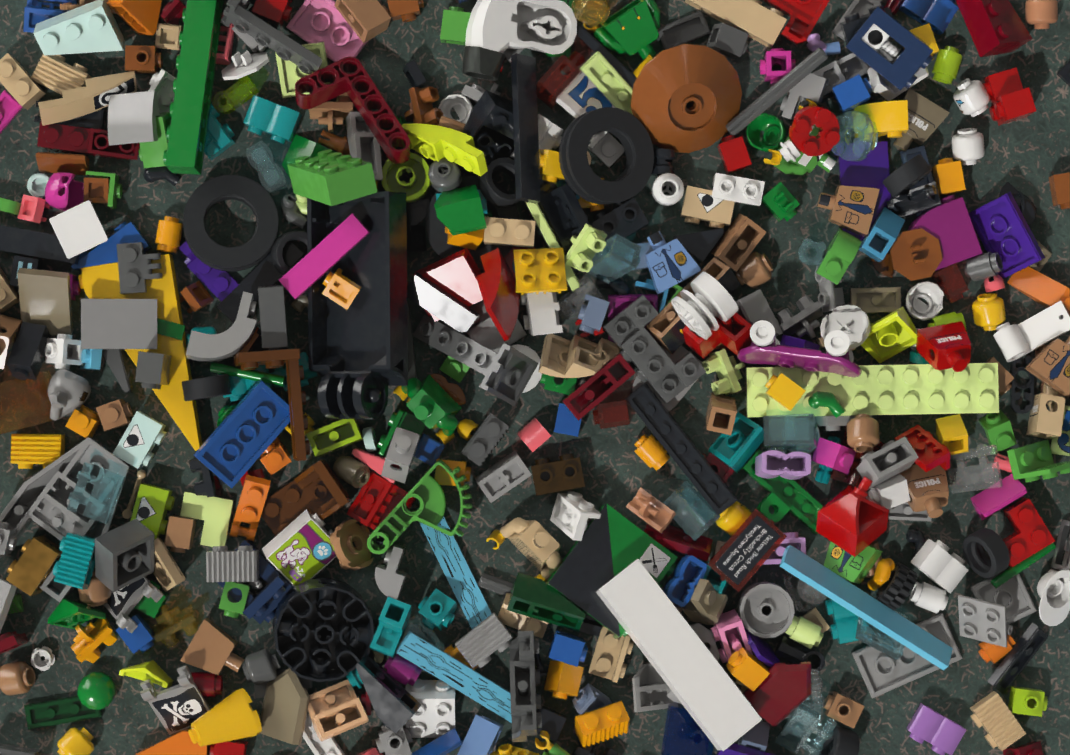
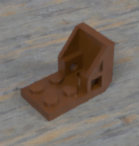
(312, 490)

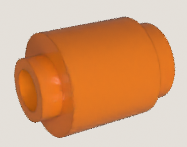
(993, 652)

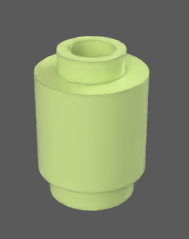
(805, 632)

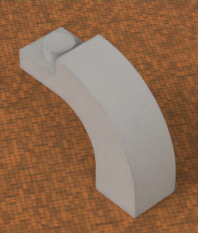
(228, 343)

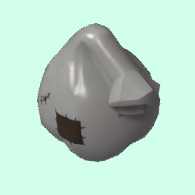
(66, 393)

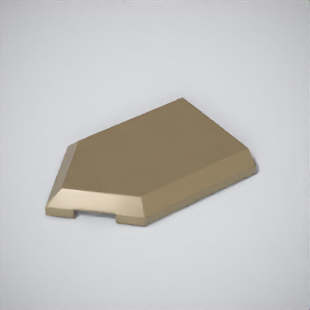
(285, 708)

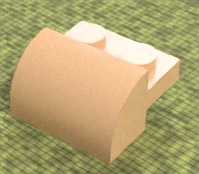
(335, 710)

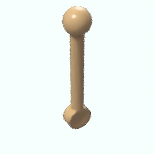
(127, 513)

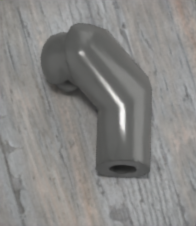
(290, 211)

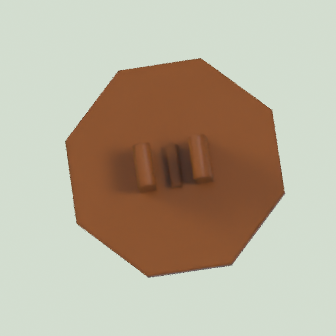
(916, 254)

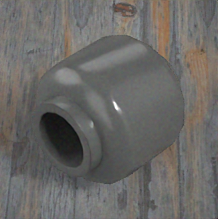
(445, 175)
(261, 667)

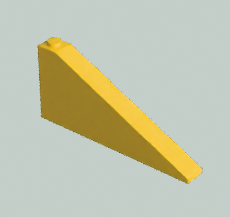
(104, 283)

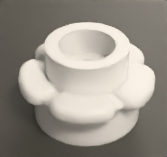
(789, 151)
(36, 658)

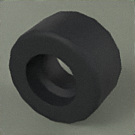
(841, 743)

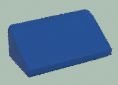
(442, 745)

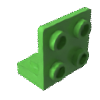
(1035, 460)

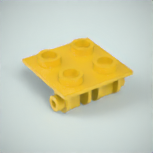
(540, 270)

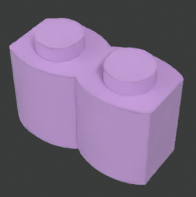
(776, 463)

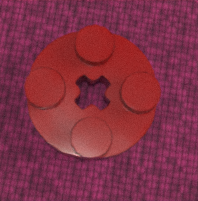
(801, 126)

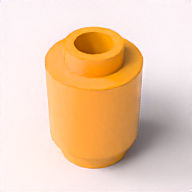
(169, 234)
(651, 451)

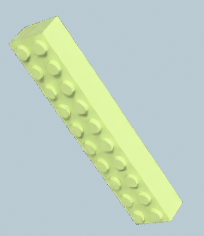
(883, 390)

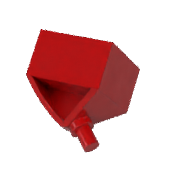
(853, 519)

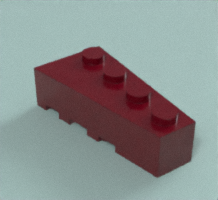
(993, 26)

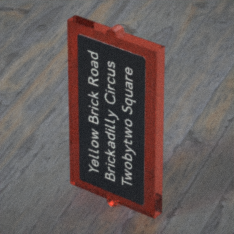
(747, 550)

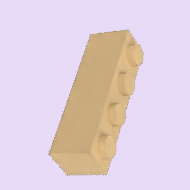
(746, 15)

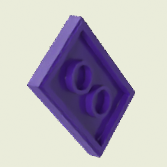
(1006, 232)

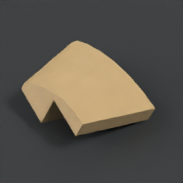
(575, 357)

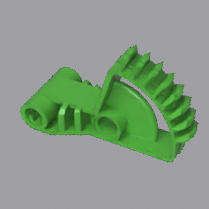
(430, 512)

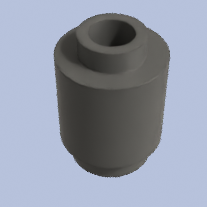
(983, 266)

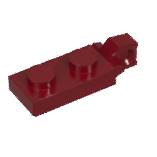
(677, 540)

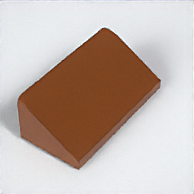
(61, 162)

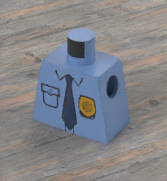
(669, 262)

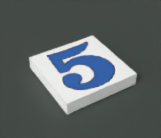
(582, 97)

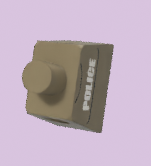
(922, 120)

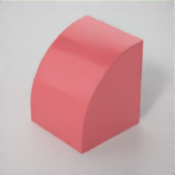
(533, 434)

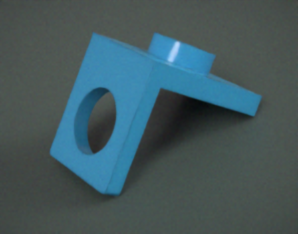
(650, 286)

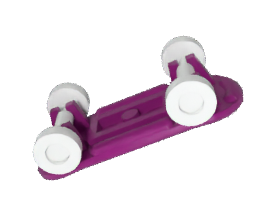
(767, 350)

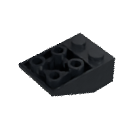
(492, 127)

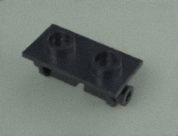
(915, 200)

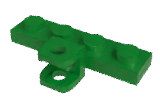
(785, 496)

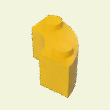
(889, 117)

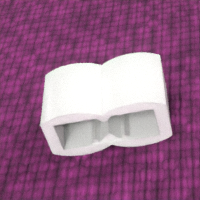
(939, 565)

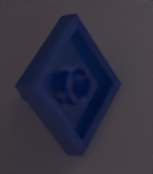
(684, 735)

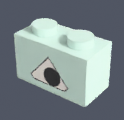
(140, 440)

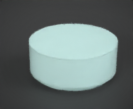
(37, 184)
(369, 439)

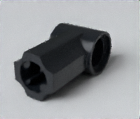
(796, 652)

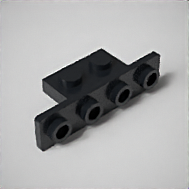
(562, 212)

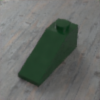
(540, 601)

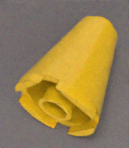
(227, 721)

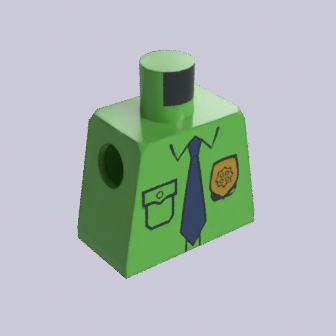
(851, 567)

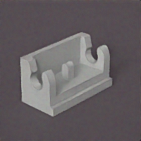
(503, 476)

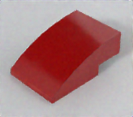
(499, 292)

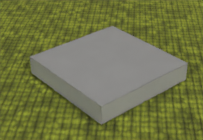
(1010, 594)

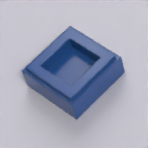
(428, 450)

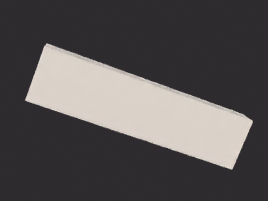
(679, 655)

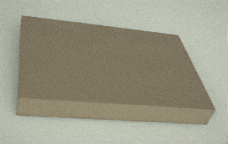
(46, 299)

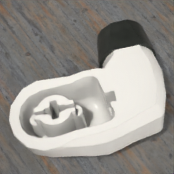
(514, 24)

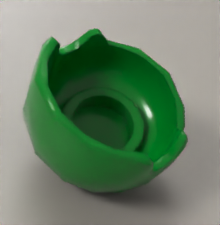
(773, 130)
(96, 690)

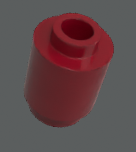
(208, 683)

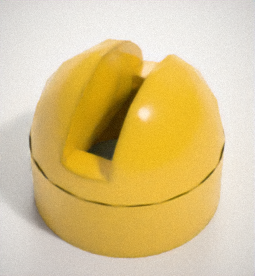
(465, 427)

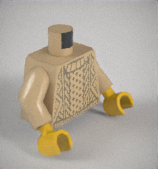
(533, 543)

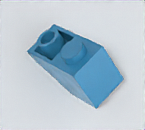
(882, 235)

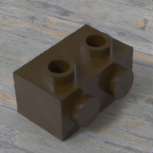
(557, 475)

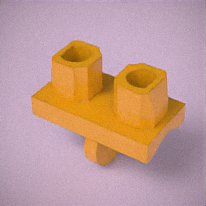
(90, 638)

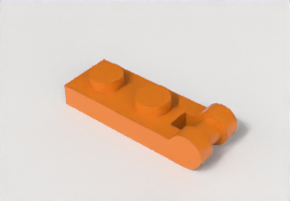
(250, 507)

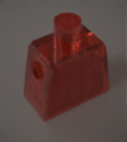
(555, 81)

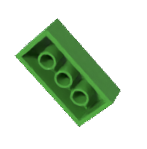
(332, 177)

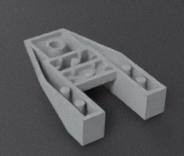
(46, 501)

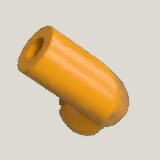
(881, 574)

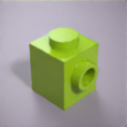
(1027, 701)

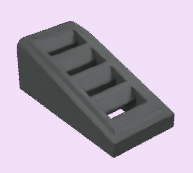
(117, 362)

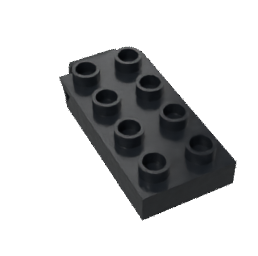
(366, 345)

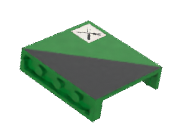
(604, 552)

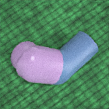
(829, 48)

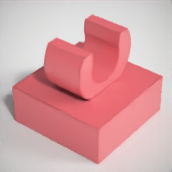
(32, 209)

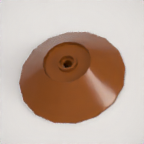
(683, 76)

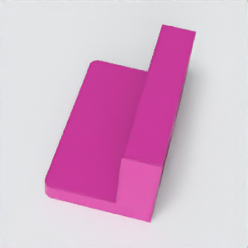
(996, 498)

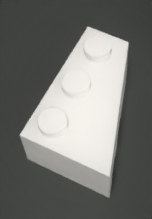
(541, 313)

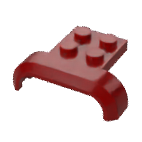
(803, 16)

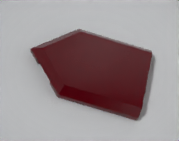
(781, 691)

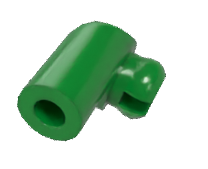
(826, 399)

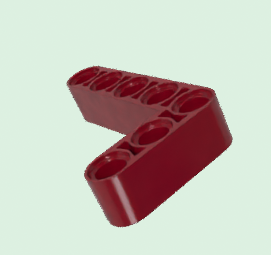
(364, 102)

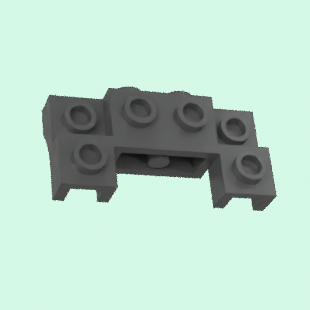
(645, 353)
(523, 687)

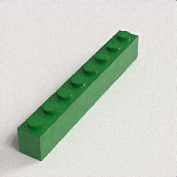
(193, 86)

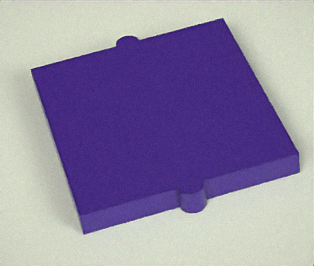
(761, 649)

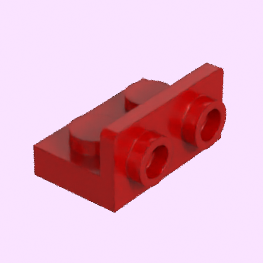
(927, 448)

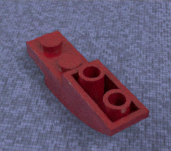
(83, 141)

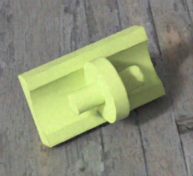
(585, 247)
(727, 372)

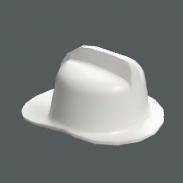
(1055, 596)

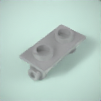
(829, 297)

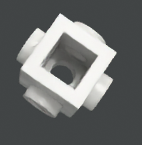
(63, 351)

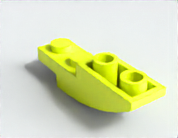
(441, 142)

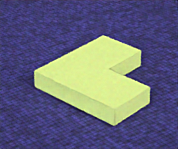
(215, 513)

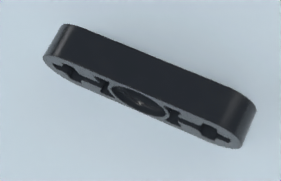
(1030, 384)

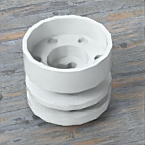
(700, 309)

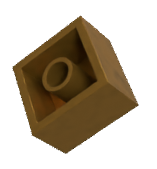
(34, 564)

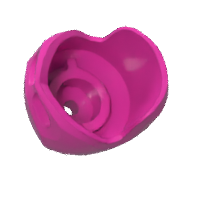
(63, 191)

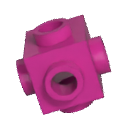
(779, 57)

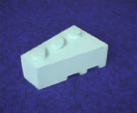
(80, 31)

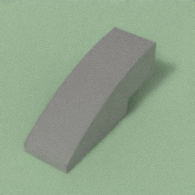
(363, 143)

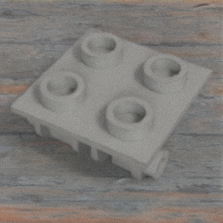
(983, 621)

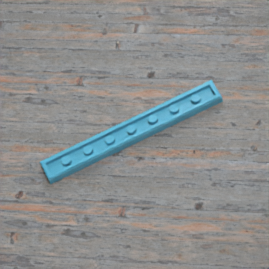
(866, 607)

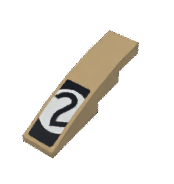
(86, 99)

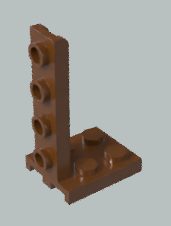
(296, 396)

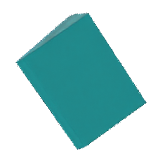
(740, 445)

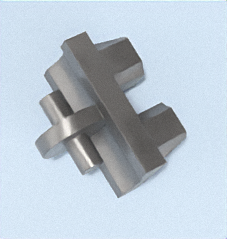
(804, 321)

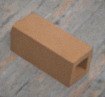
(721, 414)

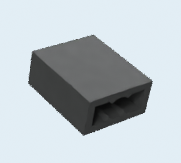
(272, 317)

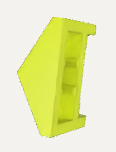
(146, 671)

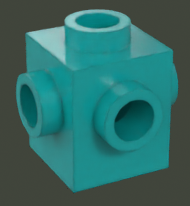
(440, 602)

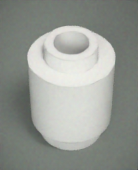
(929, 597)

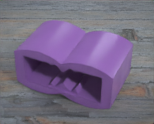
(936, 730)

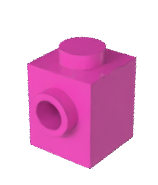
(833, 455)

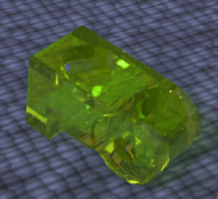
(235, 96)

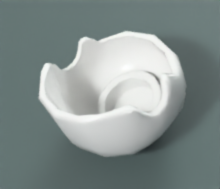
(461, 105)
(931, 293)

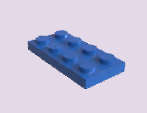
(244, 434)

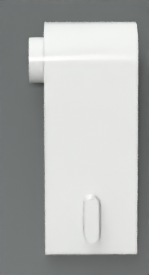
(1032, 333)

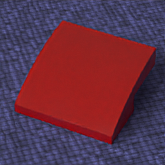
(376, 501)

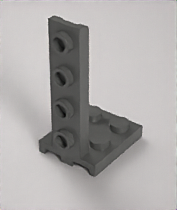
(269, 36)
(504, 372)

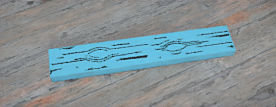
(458, 574)
(456, 674)

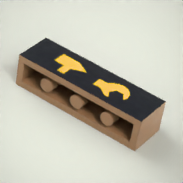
(667, 325)

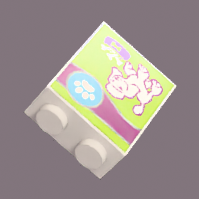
(301, 548)

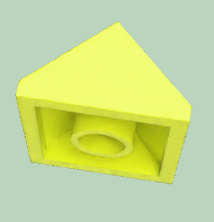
(890, 335)

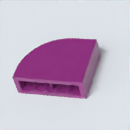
(952, 227)

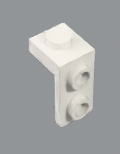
(888, 90)

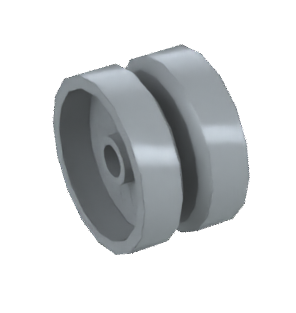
(778, 617)

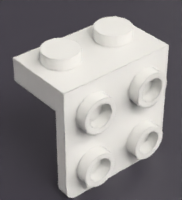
(436, 711)

